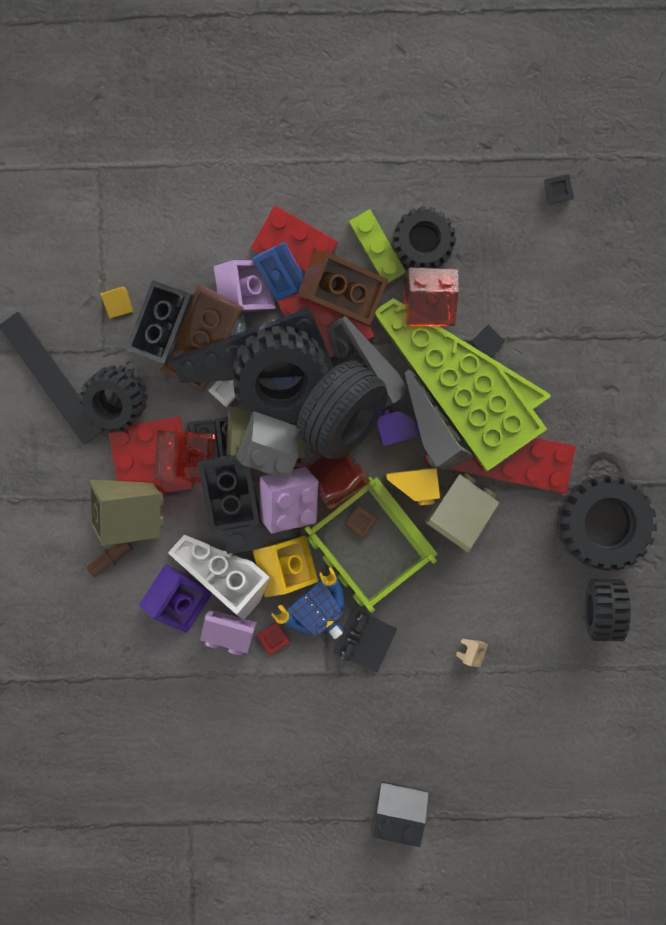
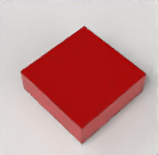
(273, 638)

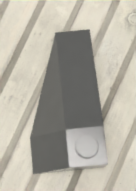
(440, 441)

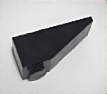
(255, 537)

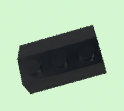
(159, 322)

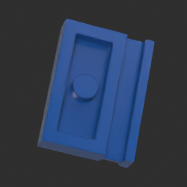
(279, 270)

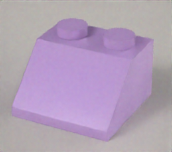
(244, 285)
(228, 632)

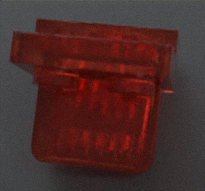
(338, 479)

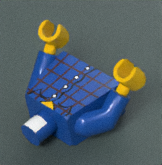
(316, 609)

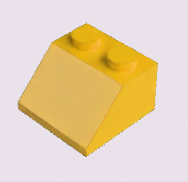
(418, 484)
(287, 565)

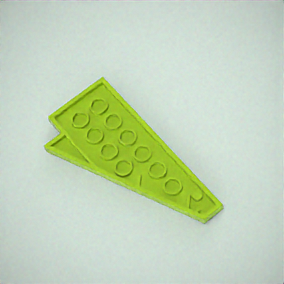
(476, 393)

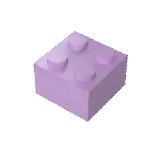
(288, 502)

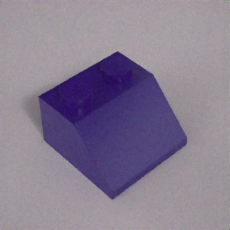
(175, 599)

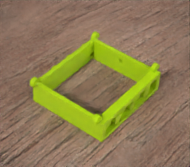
(401, 520)

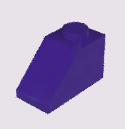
(396, 427)

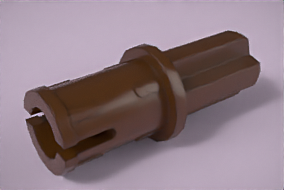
(108, 558)

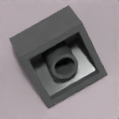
(269, 446)

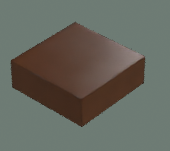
(360, 521)

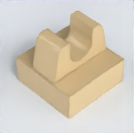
(474, 653)

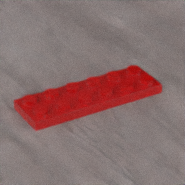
(536, 464)

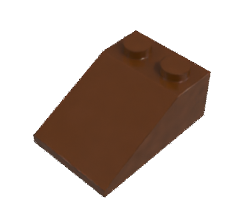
(342, 286)

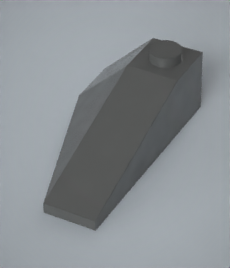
(354, 347)

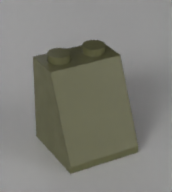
(125, 511)
(462, 511)

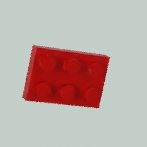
(298, 235)

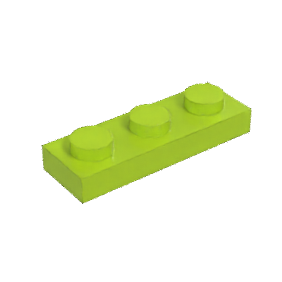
(377, 246)

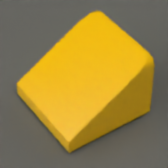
(117, 302)

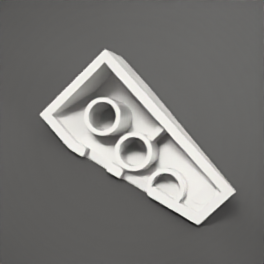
(228, 577)

